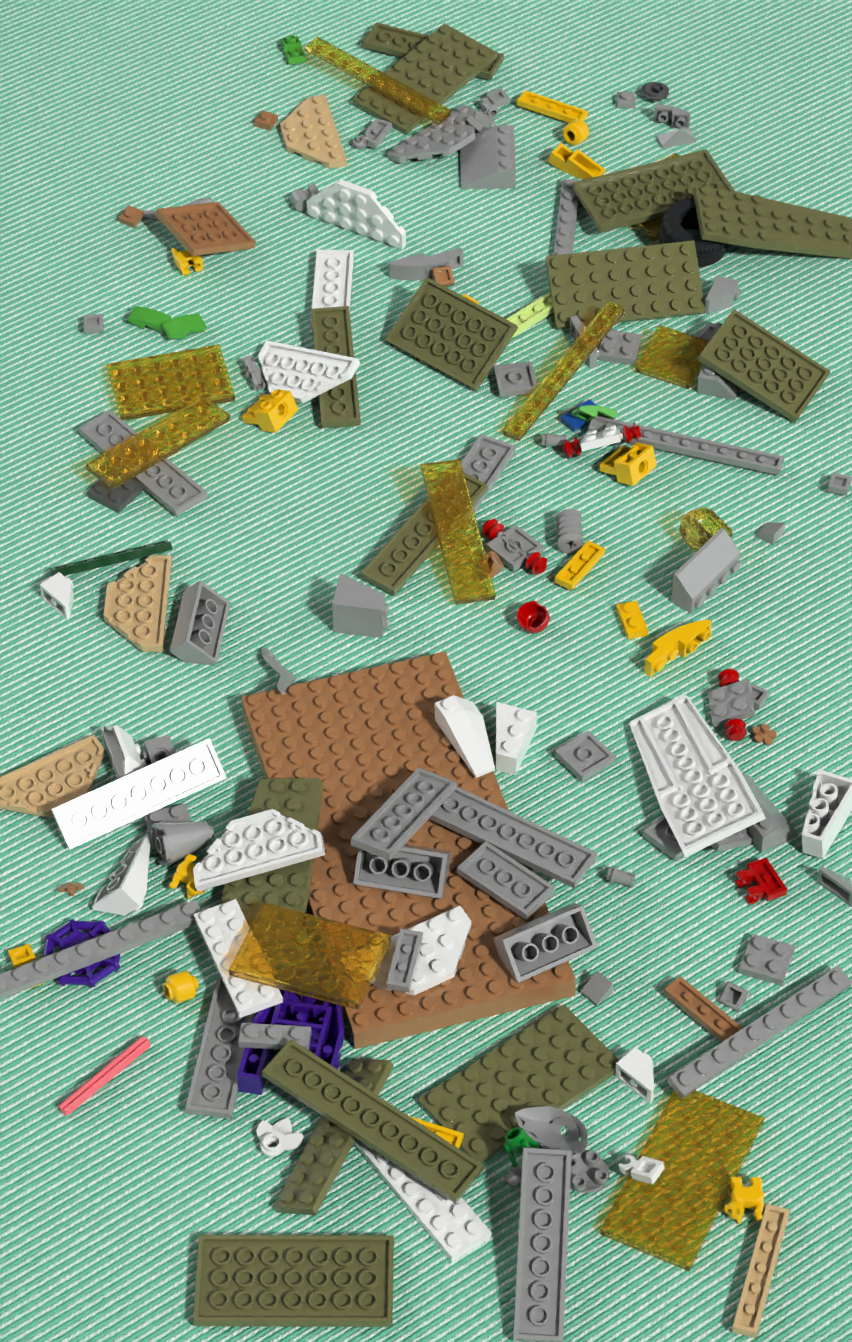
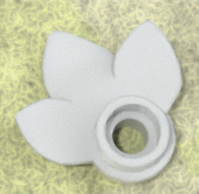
(279, 1136)

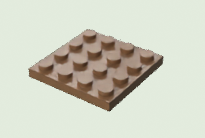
(205, 228)

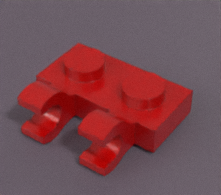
(766, 880)

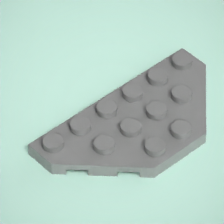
(438, 139)

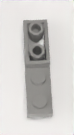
(419, 266)

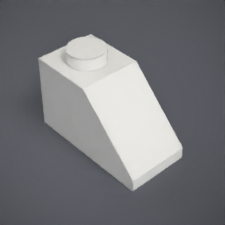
(58, 594)
(637, 1073)

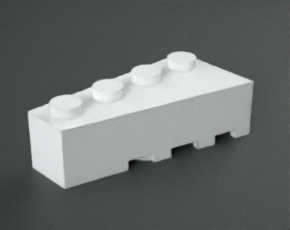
(827, 812)

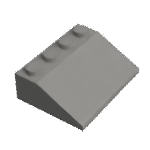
(489, 160)

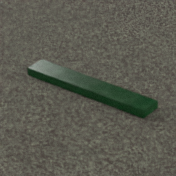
(112, 558)

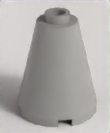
(178, 839)

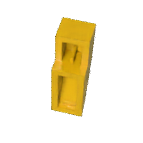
(575, 163)

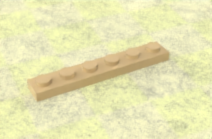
(761, 1271)

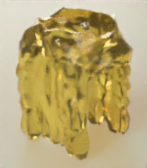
(697, 533)

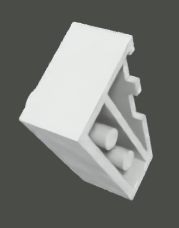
(513, 736)

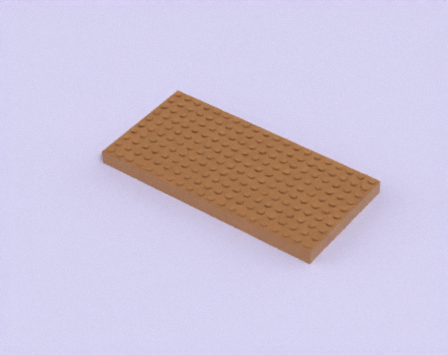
(363, 742)

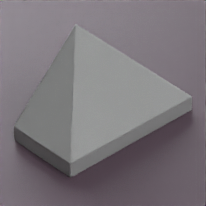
(676, 138)
(836, 884)

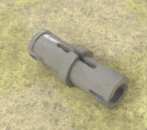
(253, 373)

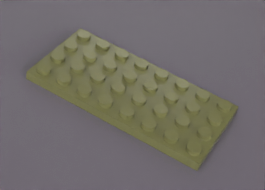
(432, 68)
(647, 190)
(643, 279)
(538, 1067)
(294, 1280)

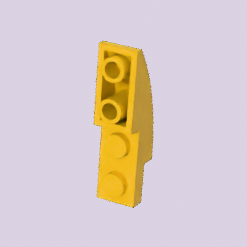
(676, 642)

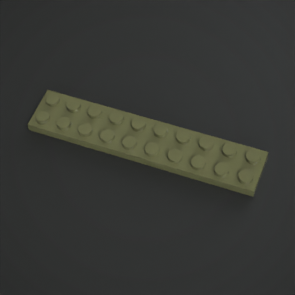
(373, 1121)

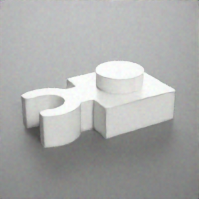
(643, 1170)

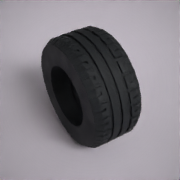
(683, 216)

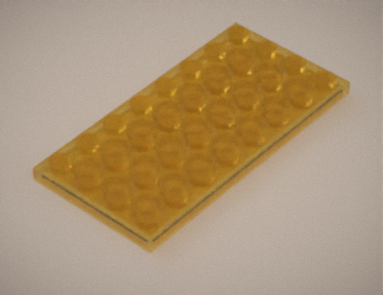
(701, 1149)

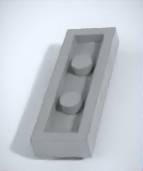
(576, 329)
(404, 960)
(273, 1036)

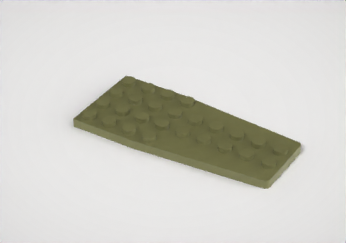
(770, 224)
(290, 884)

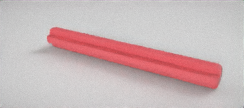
(104, 1076)

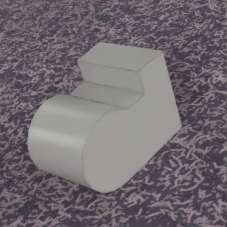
(300, 197)

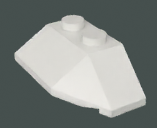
(121, 751)

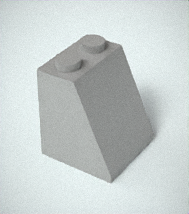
(359, 609)

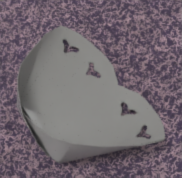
(538, 1122)

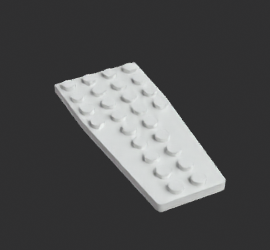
(693, 776)

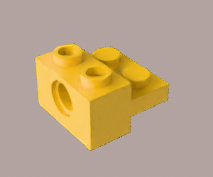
(272, 410)
(630, 463)

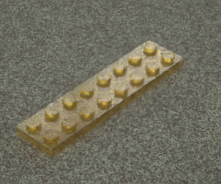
(157, 442)
(458, 532)

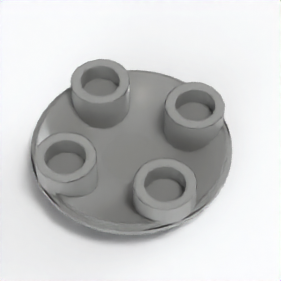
(588, 1172)

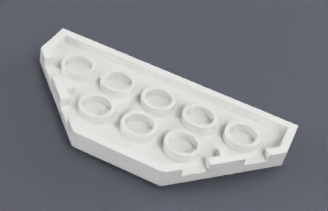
(356, 211)
(304, 370)
(255, 847)
(439, 952)

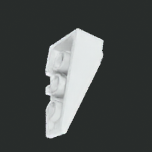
(466, 732)

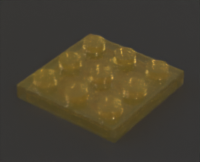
(672, 357)

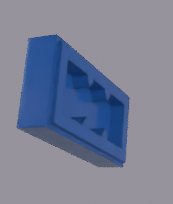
(573, 422)

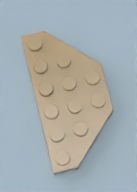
(313, 133)
(139, 603)
(52, 779)

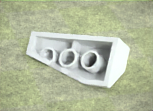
(128, 882)

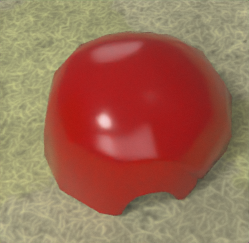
(533, 617)

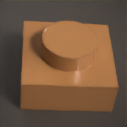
(266, 120)
(131, 216)
(443, 276)
(494, 563)

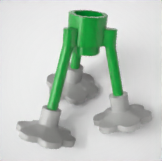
(516, 1141)

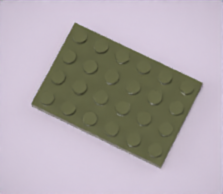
(451, 333)
(764, 365)

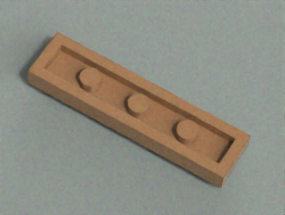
(701, 1009)

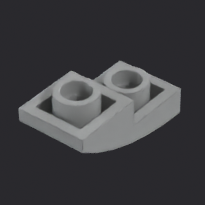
(668, 114)

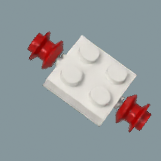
(602, 438)

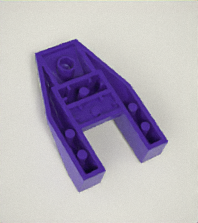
(296, 1010)

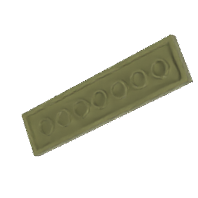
(401, 41)
(333, 335)
(411, 545)
(327, 1148)

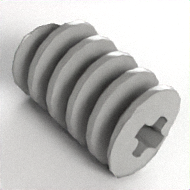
(569, 531)

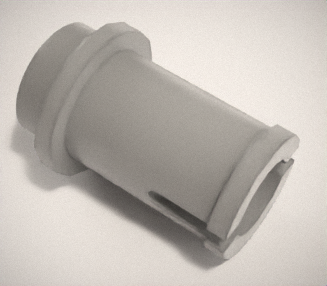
(489, 108)
(553, 440)
(620, 877)

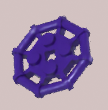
(77, 937)

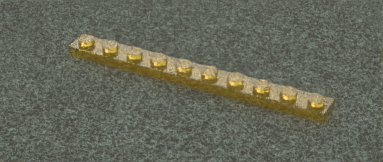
(378, 80)
(563, 371)

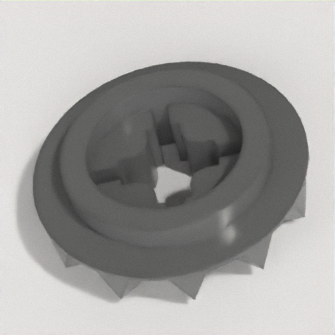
(654, 91)

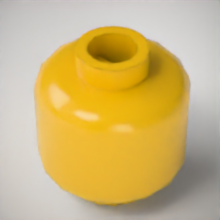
(575, 132)
(180, 987)

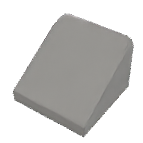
(771, 532)
(597, 988)
(734, 996)

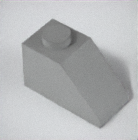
(722, 294)

